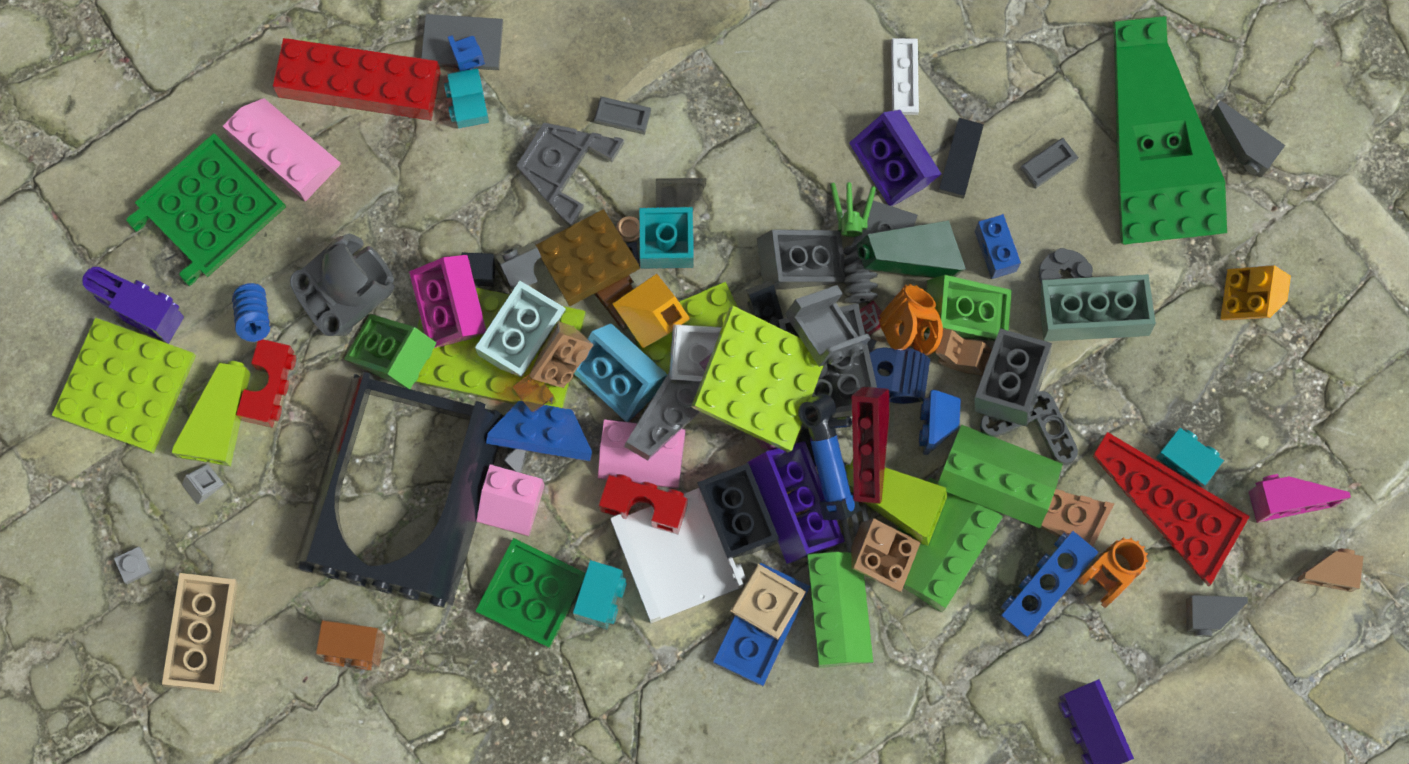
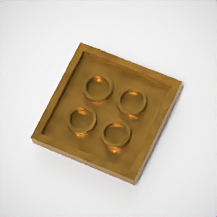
(587, 257)

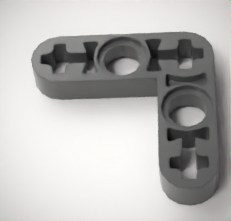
(1040, 417)

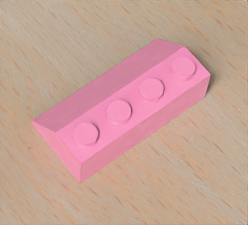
(281, 147)

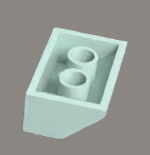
(519, 329)

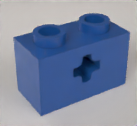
(997, 246)

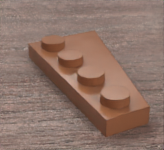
(1076, 514)

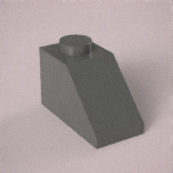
(1211, 613)

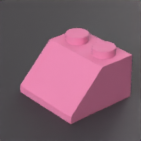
(509, 500)

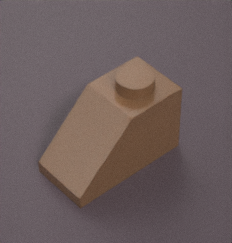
(1336, 571)

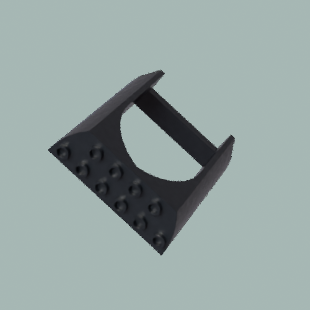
(438, 563)

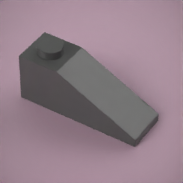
(1249, 142)

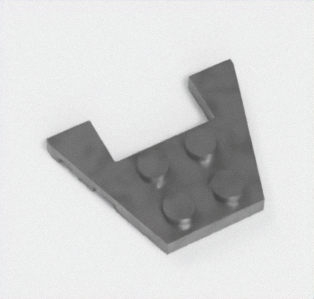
(555, 157)

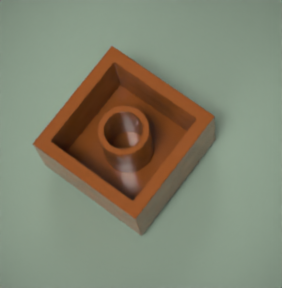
(350, 644)

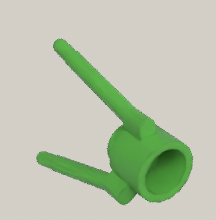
(851, 224)

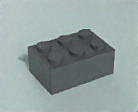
(1013, 377)

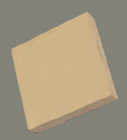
(768, 601)

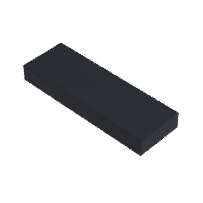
(961, 158)

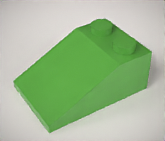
(970, 307)
(391, 350)

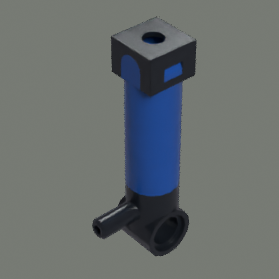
(821, 424)

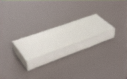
(904, 75)

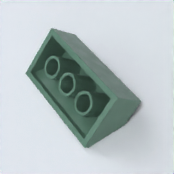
(1096, 308)

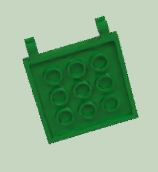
(208, 207)

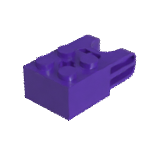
(134, 303)

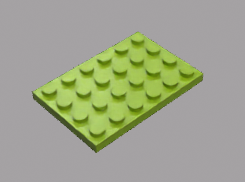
(461, 370)

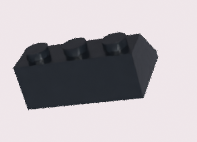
(738, 512)

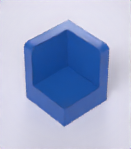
(466, 53)

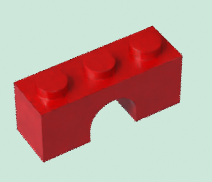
(264, 405)
(622, 494)

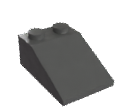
(801, 258)

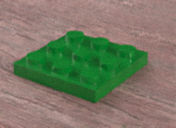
(531, 593)

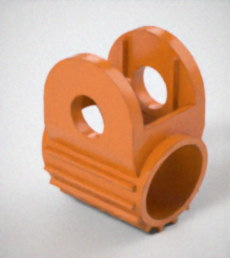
(916, 312)
(1137, 560)

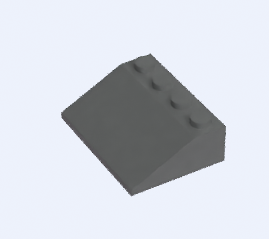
(848, 375)

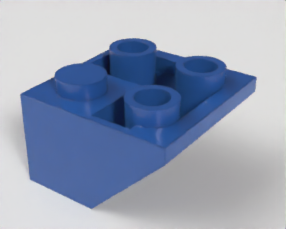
(941, 419)

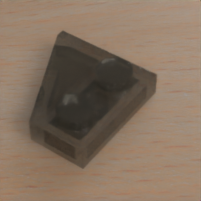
(679, 192)

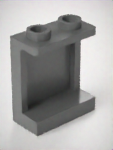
(825, 327)

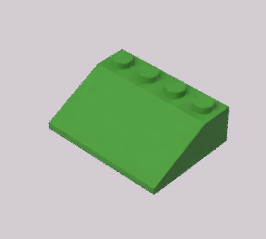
(1000, 476)
(952, 550)

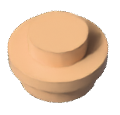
(629, 229)

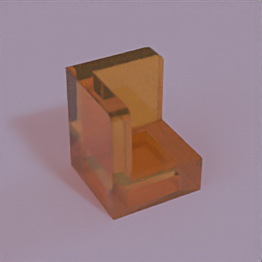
(533, 393)

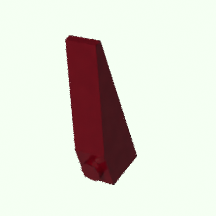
(869, 435)

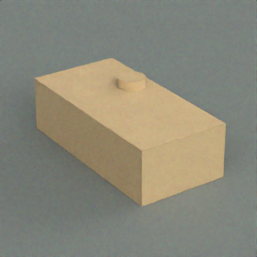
(200, 633)

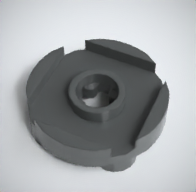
(1064, 260)

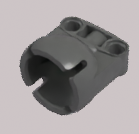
(342, 285)

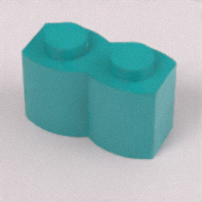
(467, 98)

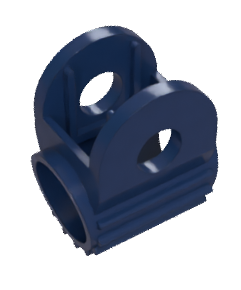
(907, 373)

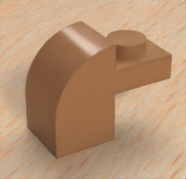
(962, 354)

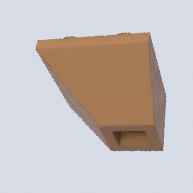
(561, 355)
(883, 553)

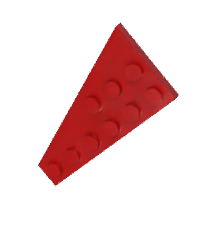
(1185, 514)

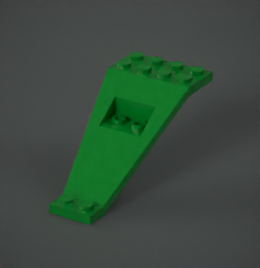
(1162, 187)

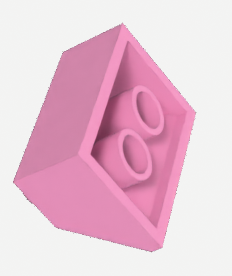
(661, 469)

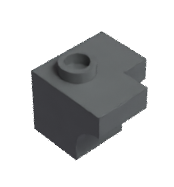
(518, 264)

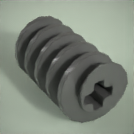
(857, 278)

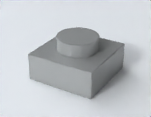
(133, 565)

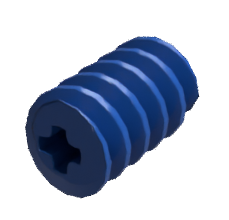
(251, 312)

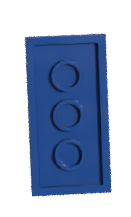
(750, 650)

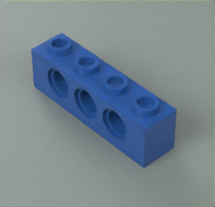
(1081, 553)

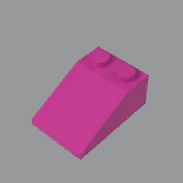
(1291, 496)

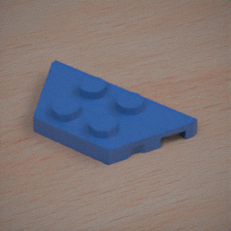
(544, 431)

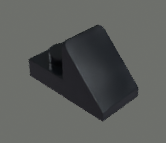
(765, 303)

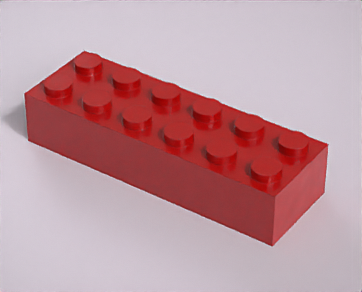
(357, 79)

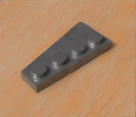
(664, 417)

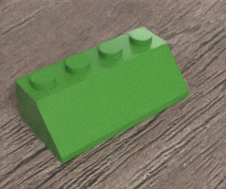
(839, 610)

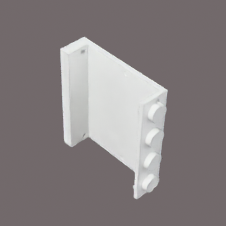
(676, 569)

